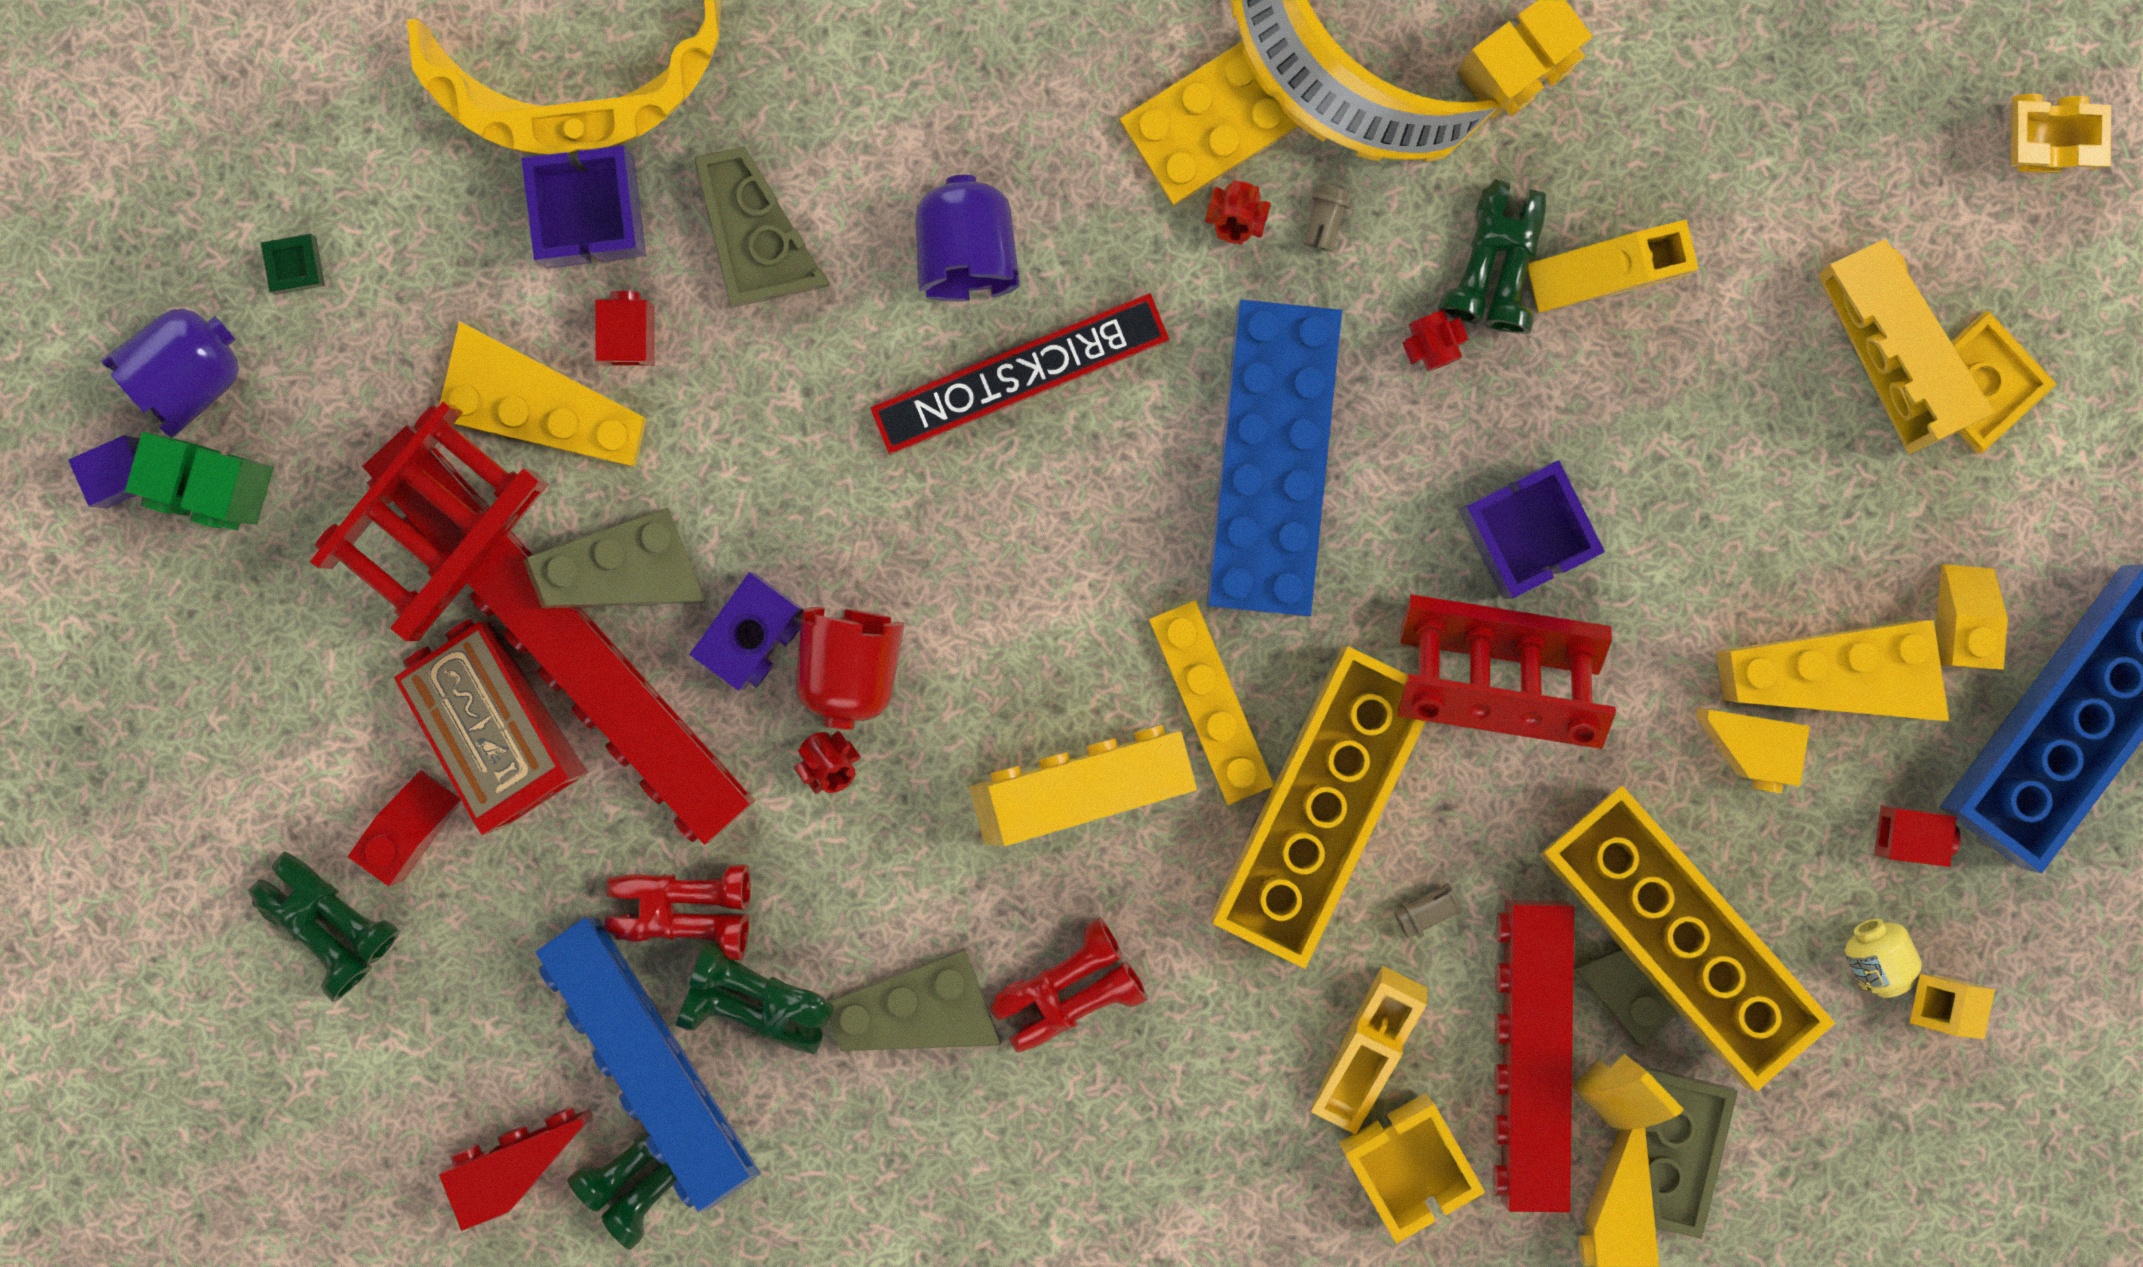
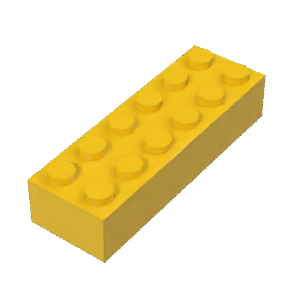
(1320, 810)
(1687, 939)

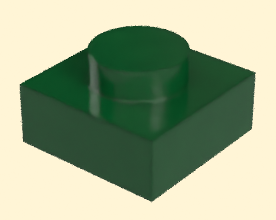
(292, 264)

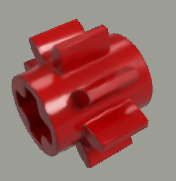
(1237, 212)
(1435, 340)
(827, 762)

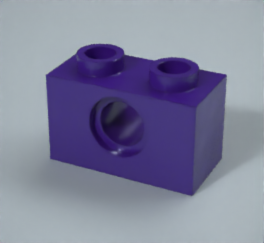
(721, 647)

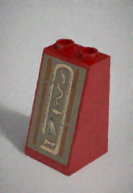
(487, 726)

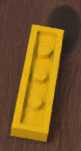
(1211, 702)

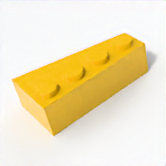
(1903, 347)
(1854, 671)
(1082, 788)

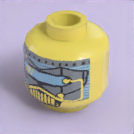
(1883, 958)

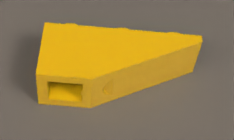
(1613, 267)

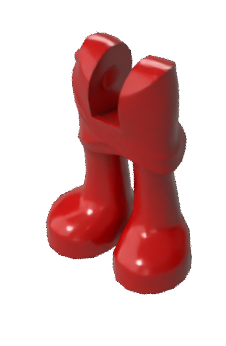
(658, 916)
(1097, 952)

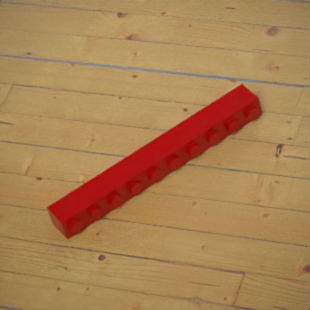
(580, 661)

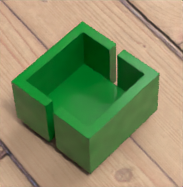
(198, 479)

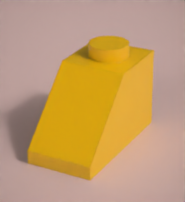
(1970, 618)
(1758, 747)

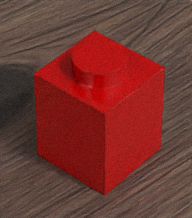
(625, 330)
(1917, 836)

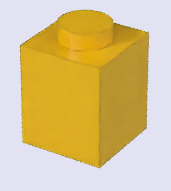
(1952, 1006)

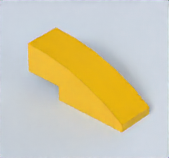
(1370, 1049)
(1626, 1095)

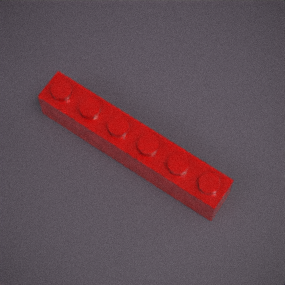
(1536, 1055)

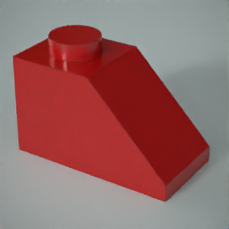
(404, 829)

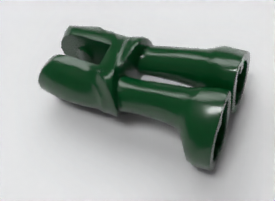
(1494, 235)
(299, 916)
(787, 1015)
(599, 1185)

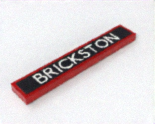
(1020, 374)

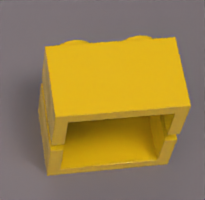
(1520, 58)
(1410, 1164)

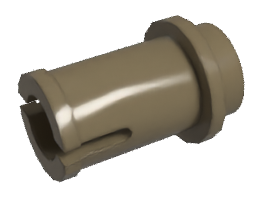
(1326, 216)
(1427, 911)

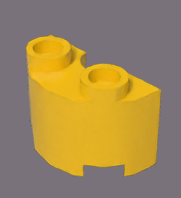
(2060, 135)

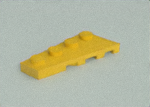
(533, 403)

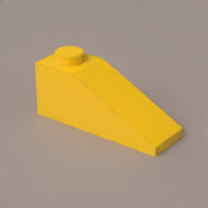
(1621, 1211)

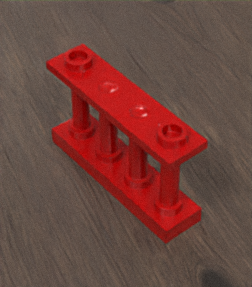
(448, 570)
(1513, 637)

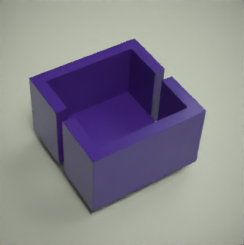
(586, 210)
(1531, 527)

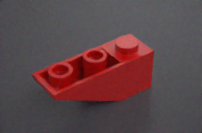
(495, 1180)

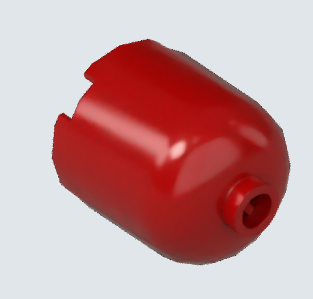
(847, 665)

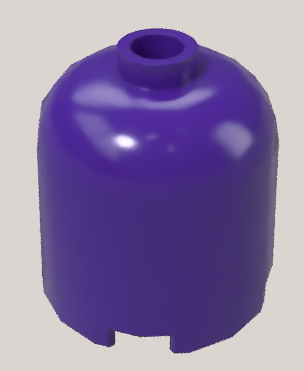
(965, 241)
(175, 367)

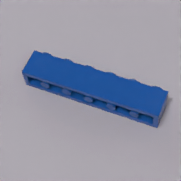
(646, 1064)

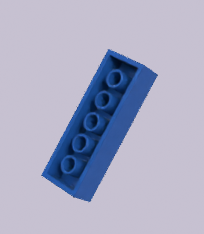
(1274, 458)
(2062, 735)

